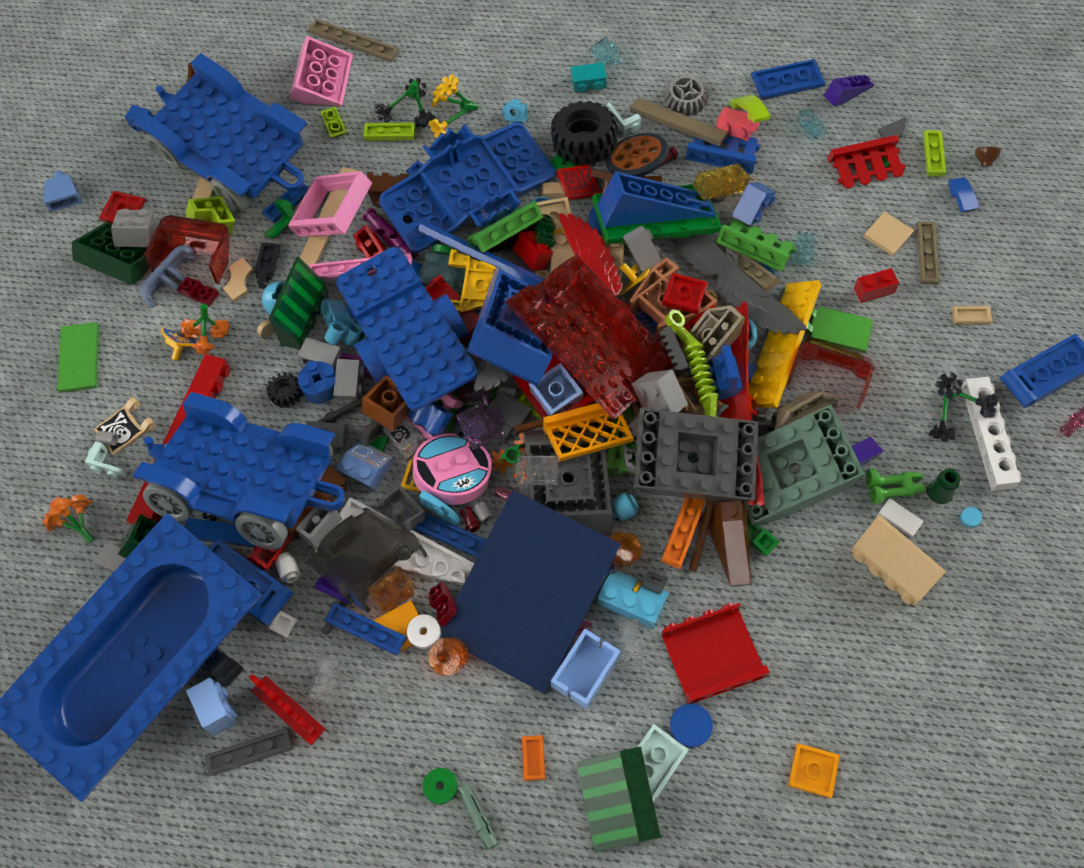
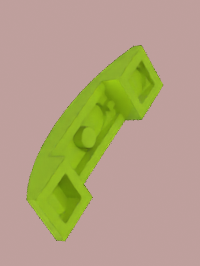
(753, 105)

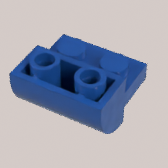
(725, 374)

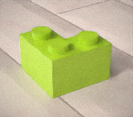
(212, 210)

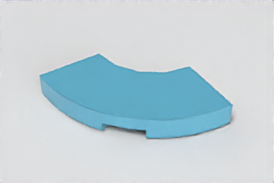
(441, 509)

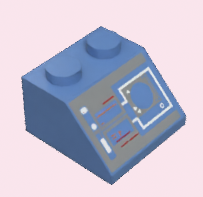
(365, 465)

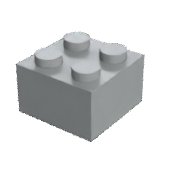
(133, 228)
(660, 391)

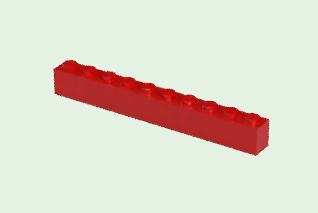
(207, 382)

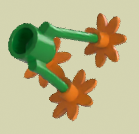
(509, 457)

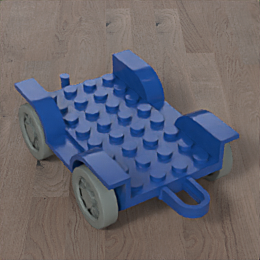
(225, 135)
(239, 471)

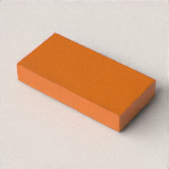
(533, 758)

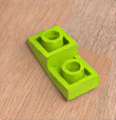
(333, 122)

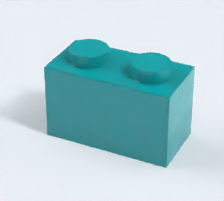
(588, 77)

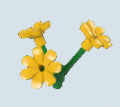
(449, 87)

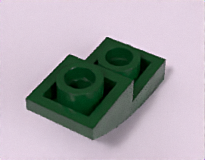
(544, 231)

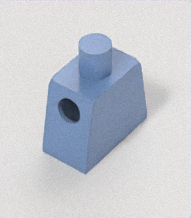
(60, 192)

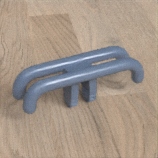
(164, 270)

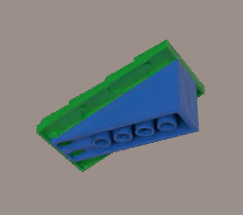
(655, 206)

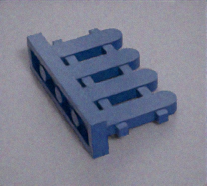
(721, 157)

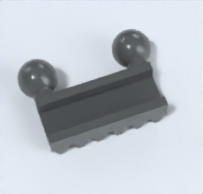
(675, 353)

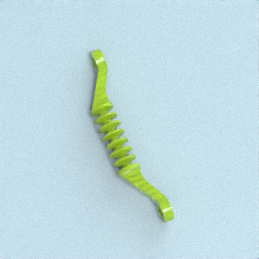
(694, 348)

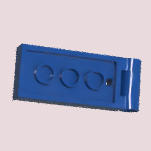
(1046, 371)
(274, 593)

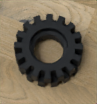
(290, 398)

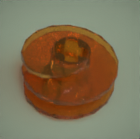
(630, 548)
(457, 656)

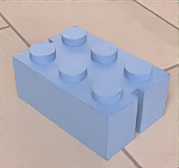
(585, 669)

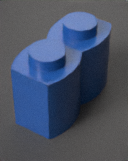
(431, 417)

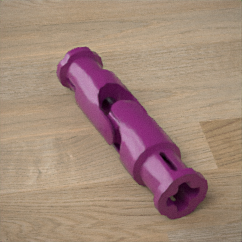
(386, 232)

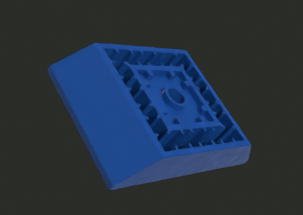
(503, 336)

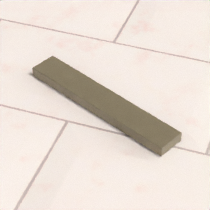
(353, 40)
(678, 121)

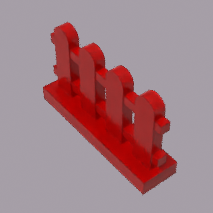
(873, 153)
(287, 709)

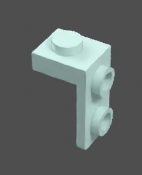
(628, 125)
(95, 458)

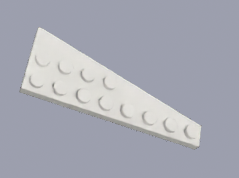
(438, 564)

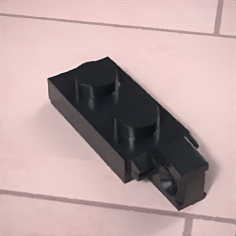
(266, 263)

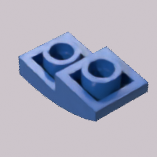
(964, 193)

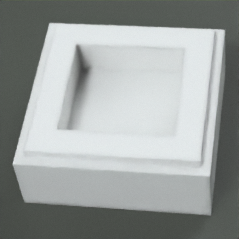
(283, 624)

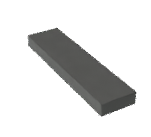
(248, 752)

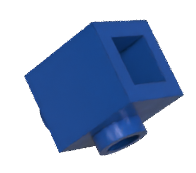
(133, 114)

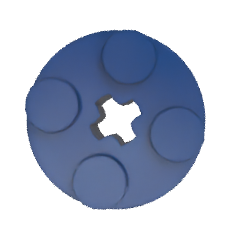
(317, 381)

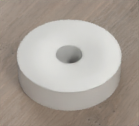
(423, 622)

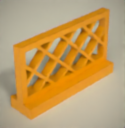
(582, 418)

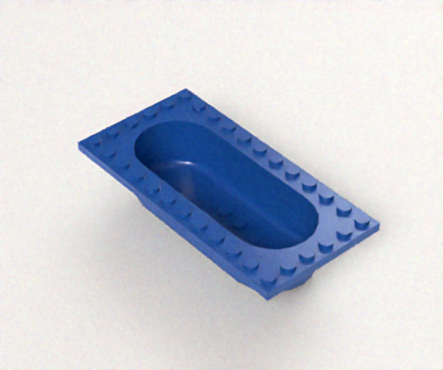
(124, 656)

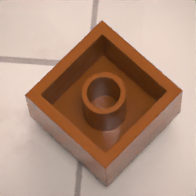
(385, 404)

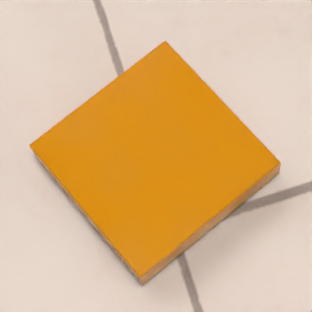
(399, 619)
(814, 770)

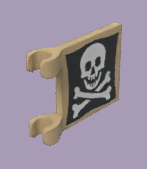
(125, 426)

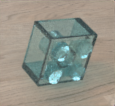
(438, 264)

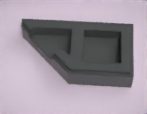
(894, 128)

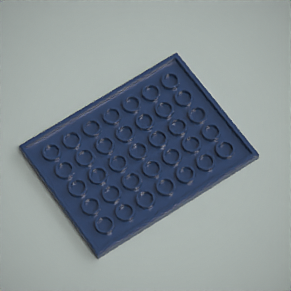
(530, 590)

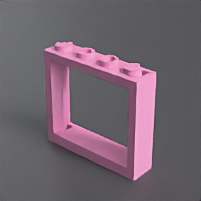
(303, 221)

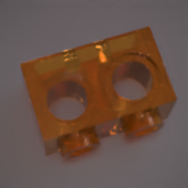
(388, 586)

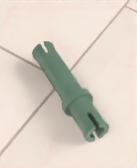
(475, 811)

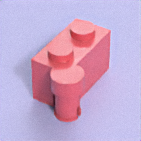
(736, 123)

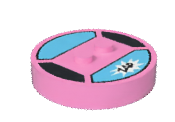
(451, 469)

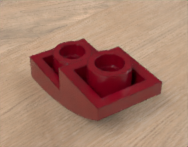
(197, 291)
(443, 602)

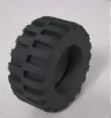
(579, 118)

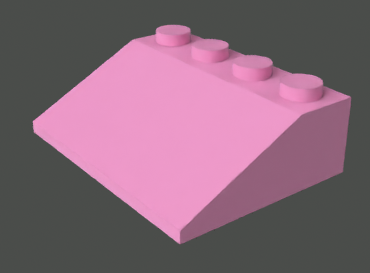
(321, 74)

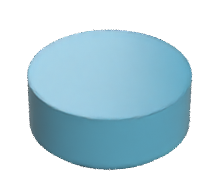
(970, 517)

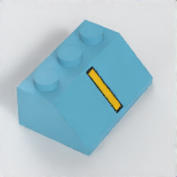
(630, 599)

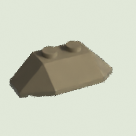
(716, 329)
(803, 406)

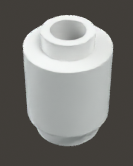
(287, 568)

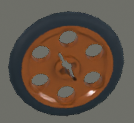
(638, 154)

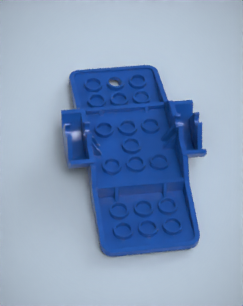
(466, 182)
(406, 330)

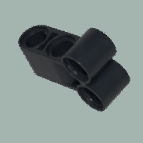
(223, 667)

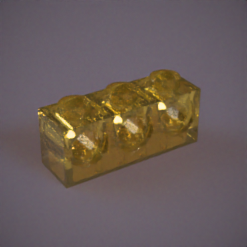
(721, 181)

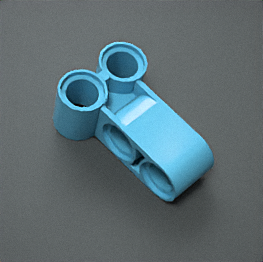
(339, 323)

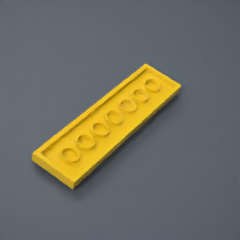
(781, 349)

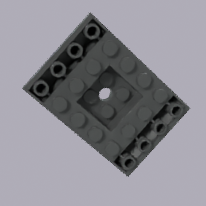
(723, 451)
(585, 498)

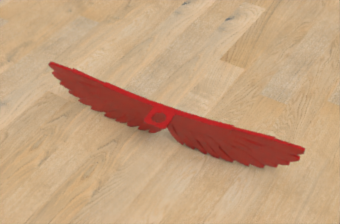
(592, 251)
(740, 404)

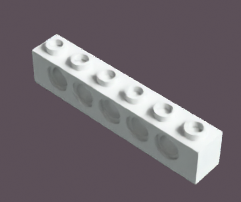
(987, 442)

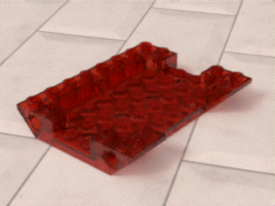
(602, 329)

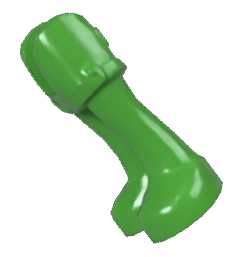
(906, 480)

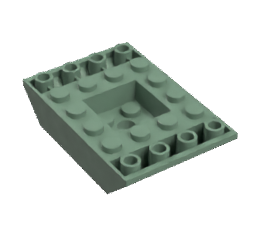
(825, 463)

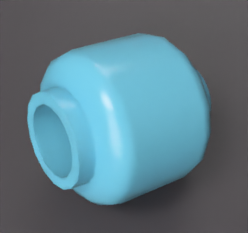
(624, 507)

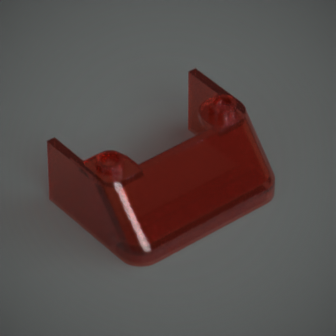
(202, 236)
(859, 364)

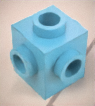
(521, 111)

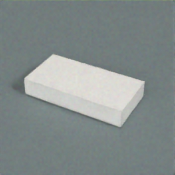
(900, 518)

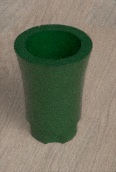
(943, 486)

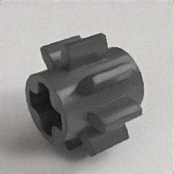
(765, 419)

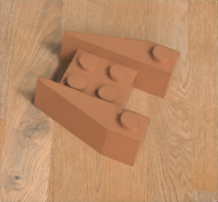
(652, 291)

